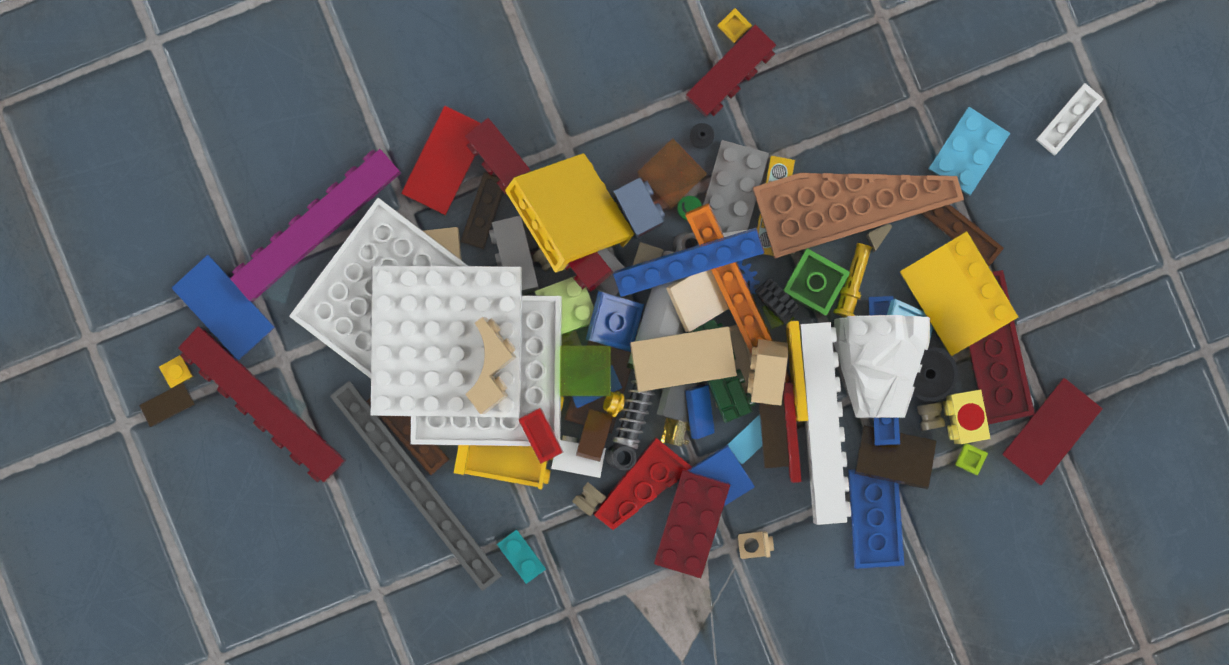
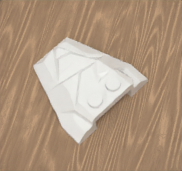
(881, 361)

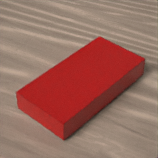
(540, 435)

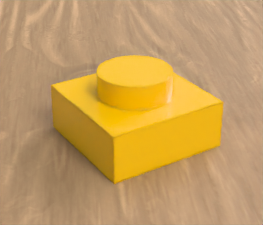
(176, 371)

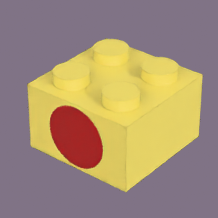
(966, 417)

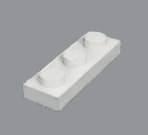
(1069, 119)

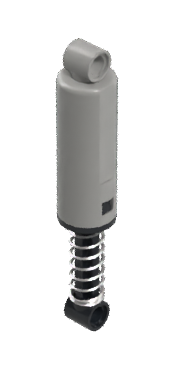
(657, 321)

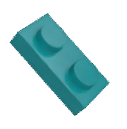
(521, 556)

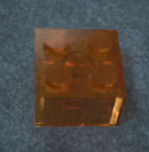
(672, 174)

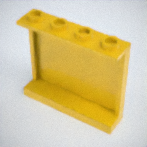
(568, 210)
(503, 463)

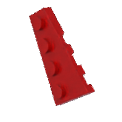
(652, 474)

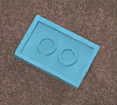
(969, 150)

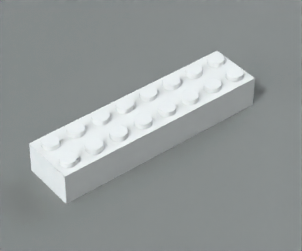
(822, 427)

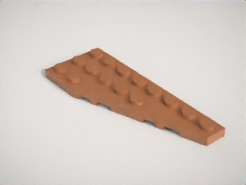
(828, 206)

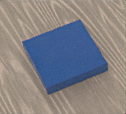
(614, 321)
(726, 468)

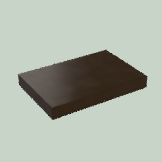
(903, 463)

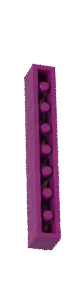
(315, 225)

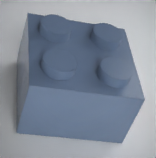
(639, 208)

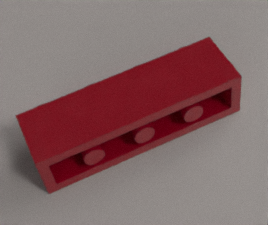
(730, 71)

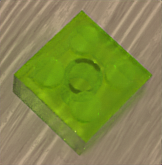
(585, 370)

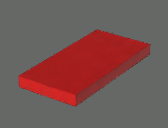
(442, 162)

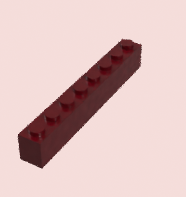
(507, 164)
(262, 404)

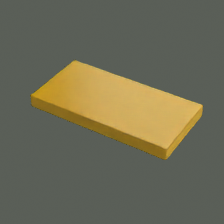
(796, 370)

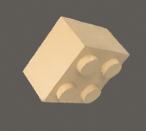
(769, 372)

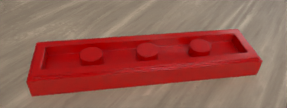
(792, 437)

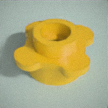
(614, 403)

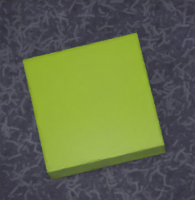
(971, 458)

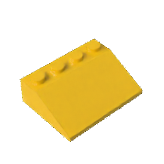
(959, 294)

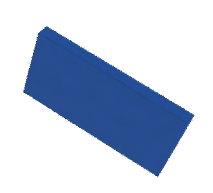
(223, 307)
(875, 522)

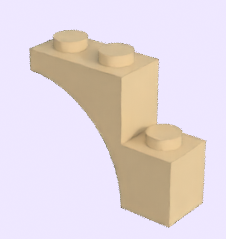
(498, 353)

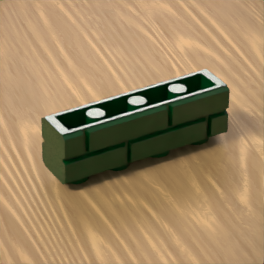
(728, 391)

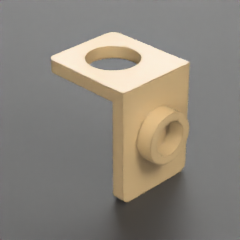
(765, 544)

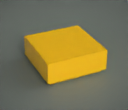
(734, 25)

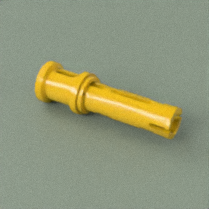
(850, 292)

